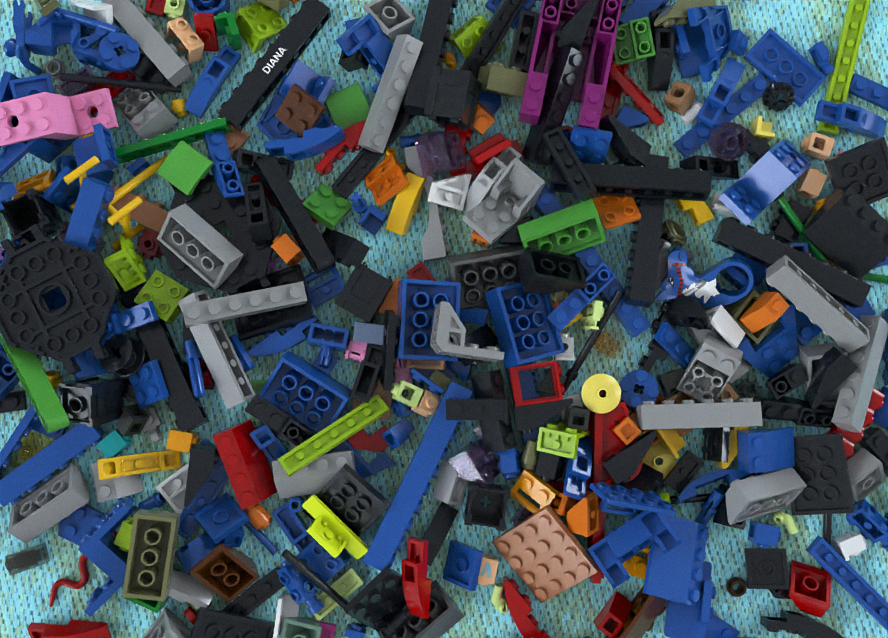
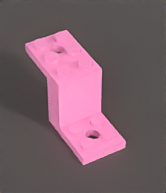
(55, 116)

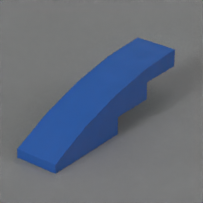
(293, 527)

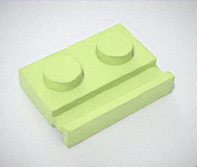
(592, 314)

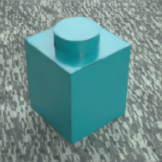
(114, 444)

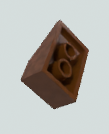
(226, 571)

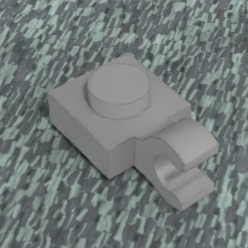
(152, 425)

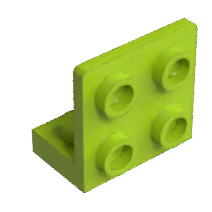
(258, 23)
(468, 35)
(127, 265)
(164, 294)
(559, 440)

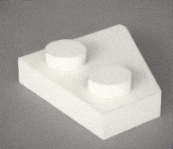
(450, 191)
(174, 488)

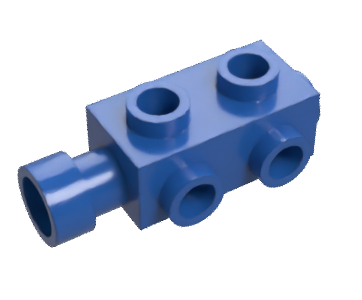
(870, 523)
(296, 585)

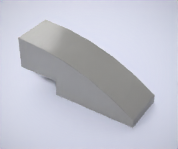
(190, 589)

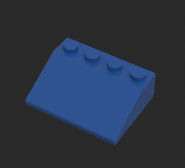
(416, 315)
(522, 325)
(305, 392)
(679, 571)

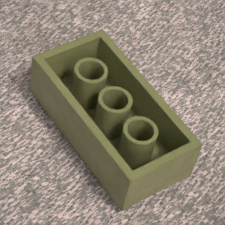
(151, 555)

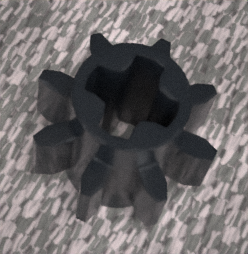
(755, 388)

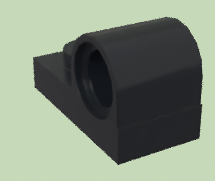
(148, 71)

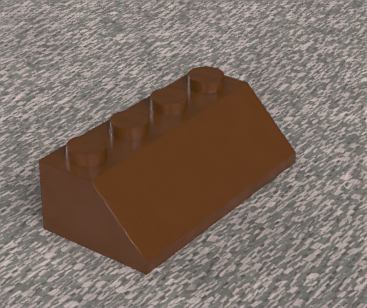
(641, 615)

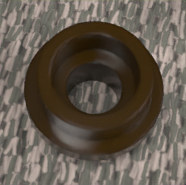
(742, 586)

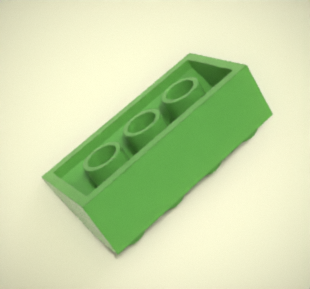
(565, 230)

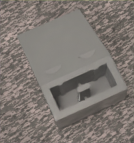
(145, 112)
(710, 369)

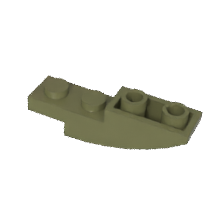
(678, 14)

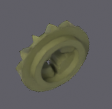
(674, 232)

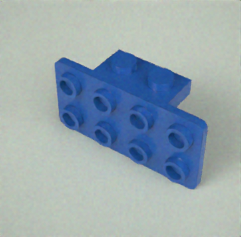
(689, 48)
(628, 502)
(691, 621)

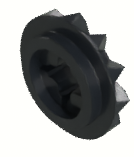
(777, 89)

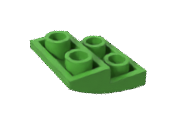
(633, 42)
(348, 106)
(185, 167)

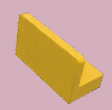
(671, 441)

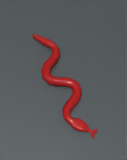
(70, 583)

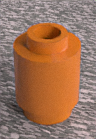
(258, 516)

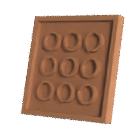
(545, 554)

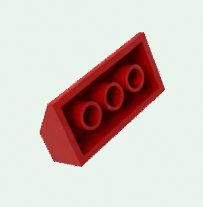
(245, 464)

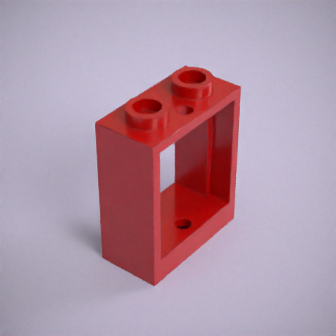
(516, 389)

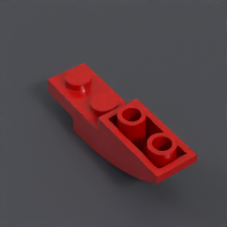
(353, 135)
(414, 578)
(520, 608)
(74, 629)

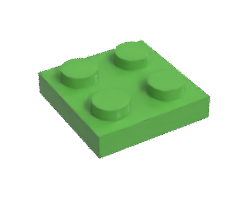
(327, 206)

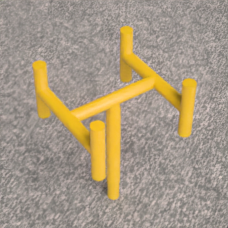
(123, 215)

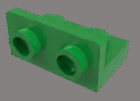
(227, 25)

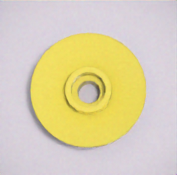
(591, 389)
(667, 460)

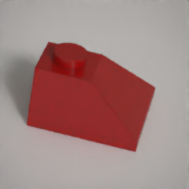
(810, 588)

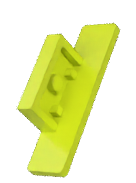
(331, 531)

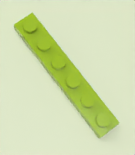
(333, 435)

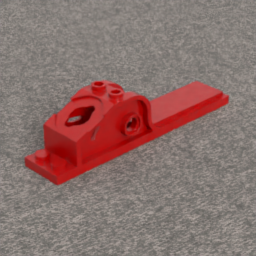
(603, 444)

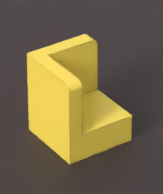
(761, 129)

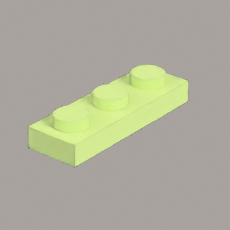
(344, 585)

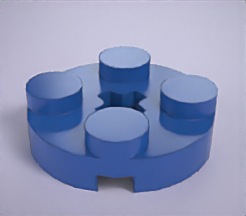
(122, 41)

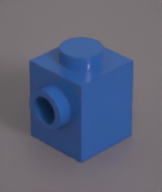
(764, 534)

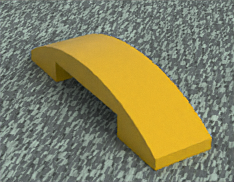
(138, 463)

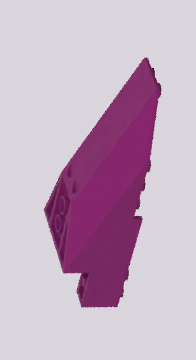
(594, 74)

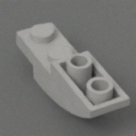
(488, 176)

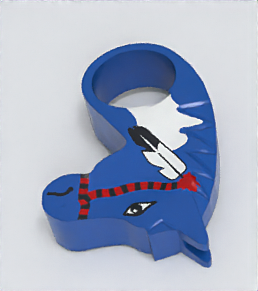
(685, 281)

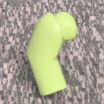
(785, 519)
(498, 600)

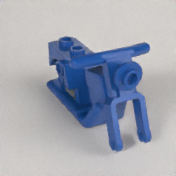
(55, 30)

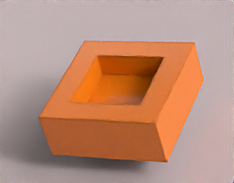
(627, 430)

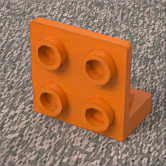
(616, 210)

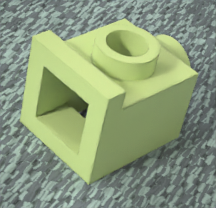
(180, 10)
(413, 393)

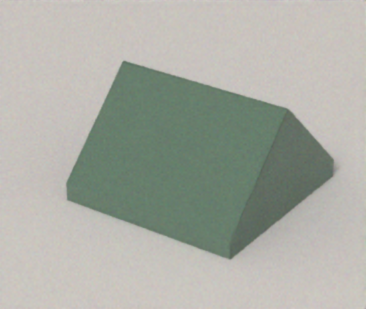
(300, 628)

